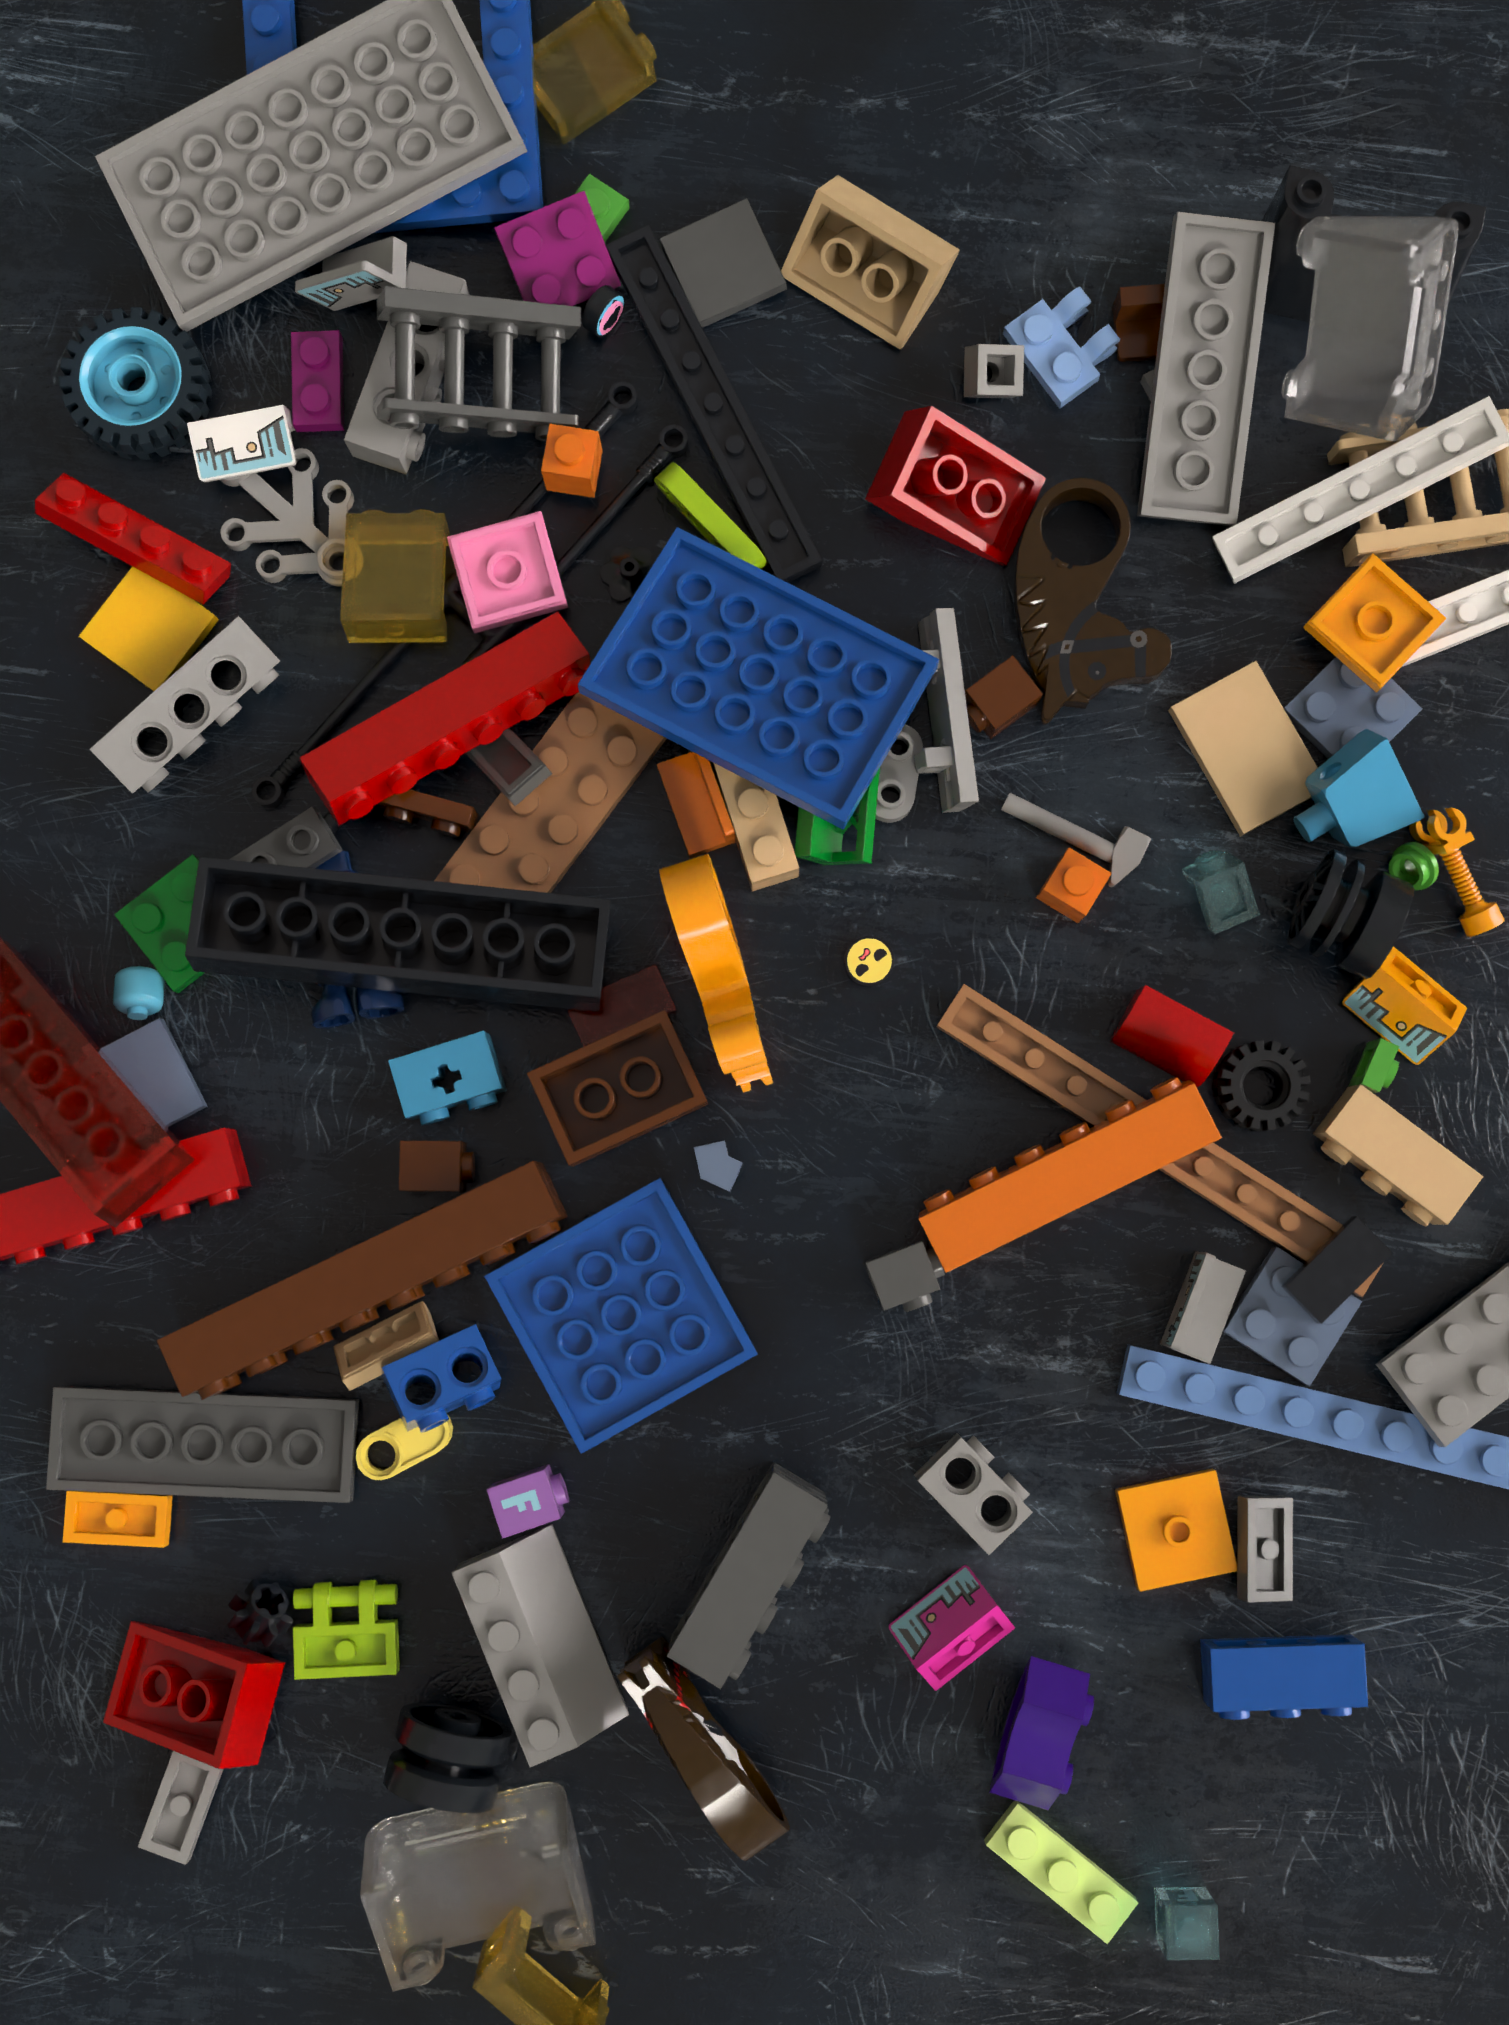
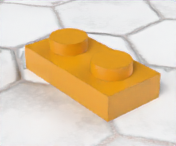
(117, 1519)

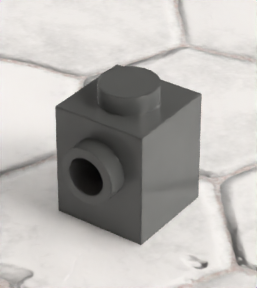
(905, 1276)

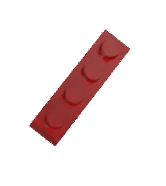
(132, 538)

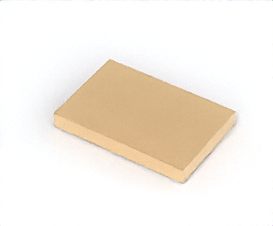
(1246, 747)

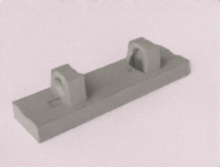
(948, 713)

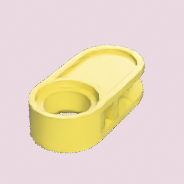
(409, 1447)

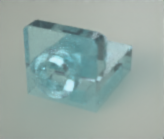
(1222, 890)

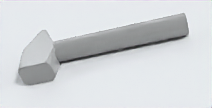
(1121, 856)

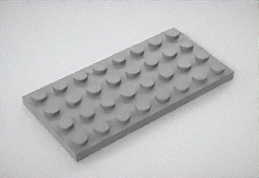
(309, 155)

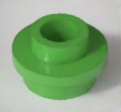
(1415, 865)

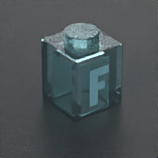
(1186, 1923)

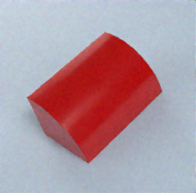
(1171, 1036)

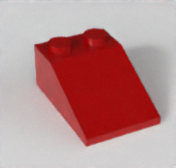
(955, 485)
(194, 1695)

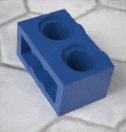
(435, 1367)

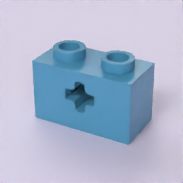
(419, 1072)

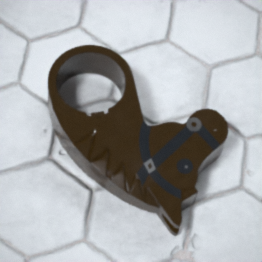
(1061, 632)

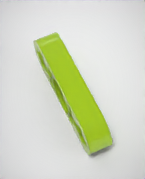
(707, 515)

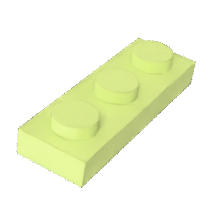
(1061, 1871)

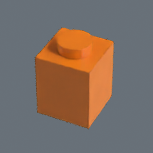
(572, 460)
(1073, 885)

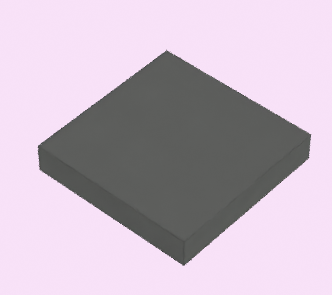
(723, 263)

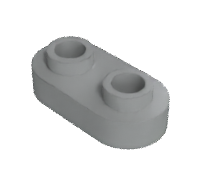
(900, 774)

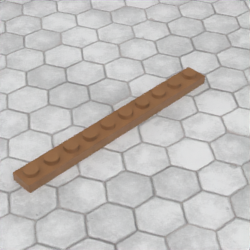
(1090, 1093)

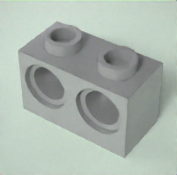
(965, 1499)

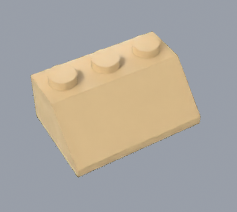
(868, 261)

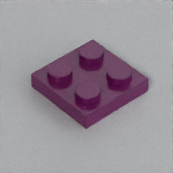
(557, 253)

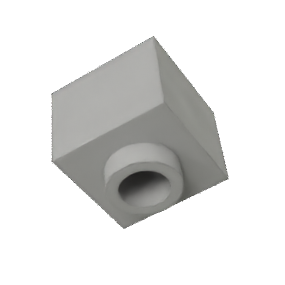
(1006, 368)

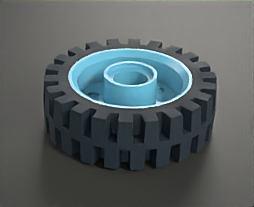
(115, 356)

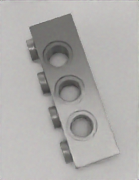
(374, 438)
(120, 746)

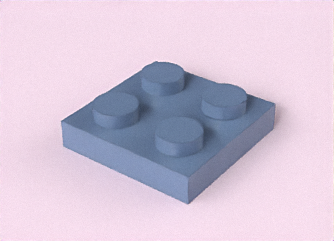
(1342, 705)
(1279, 1328)

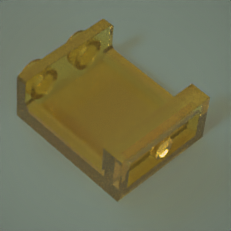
(590, 68)
(394, 577)
(526, 1989)

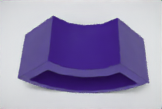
(1041, 1733)

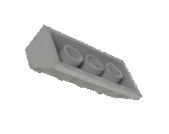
(540, 1644)

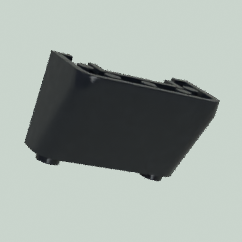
(1309, 195)

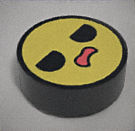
(869, 961)

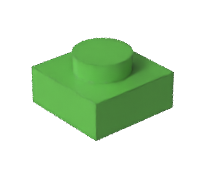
(605, 203)
(1376, 1066)

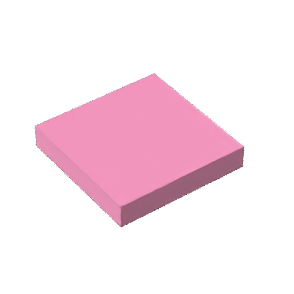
(507, 572)

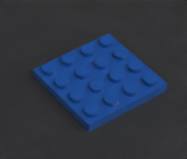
(621, 1315)

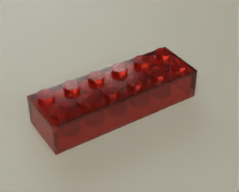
(78, 1100)

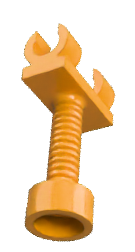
(1478, 914)

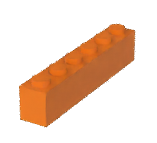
(1068, 1174)

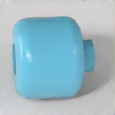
(138, 992)

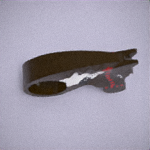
(704, 1754)

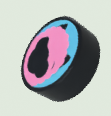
(603, 310)

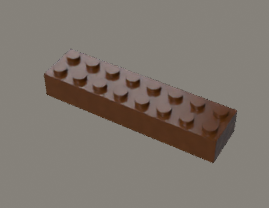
(359, 1280)

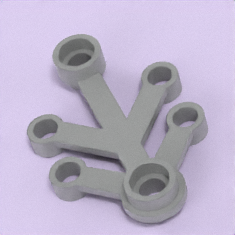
(294, 524)

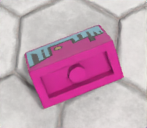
(950, 1627)

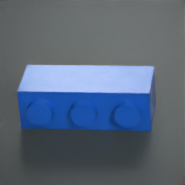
(1284, 1675)

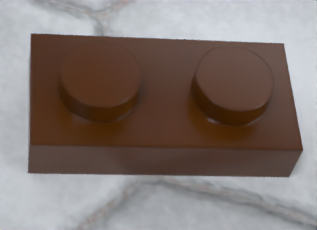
(446, 815)

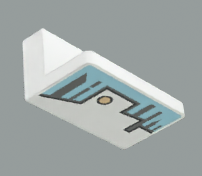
(243, 443)

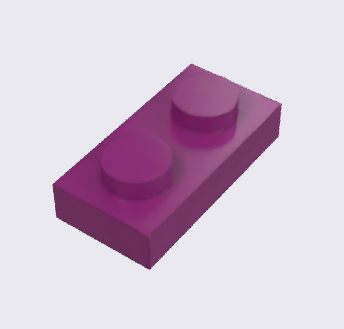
(317, 381)

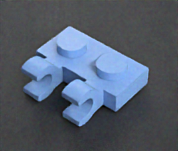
(1053, 353)

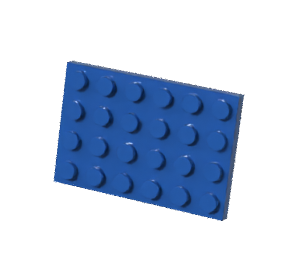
(759, 677)

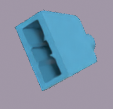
(1359, 794)

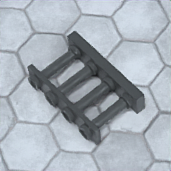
(503, 321)

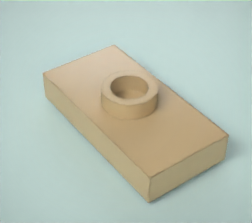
(366, 1353)

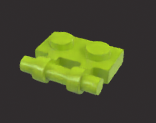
(347, 1647)

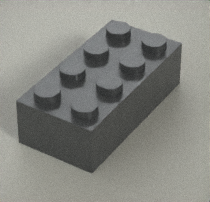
(747, 1575)

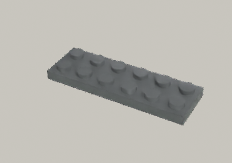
(202, 1447)

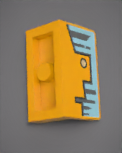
(1406, 1007)

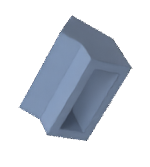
(716, 1165)

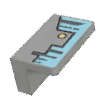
(357, 274)
(1202, 1307)

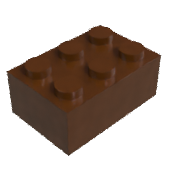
(617, 1088)

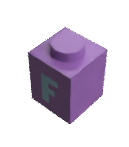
(528, 1500)

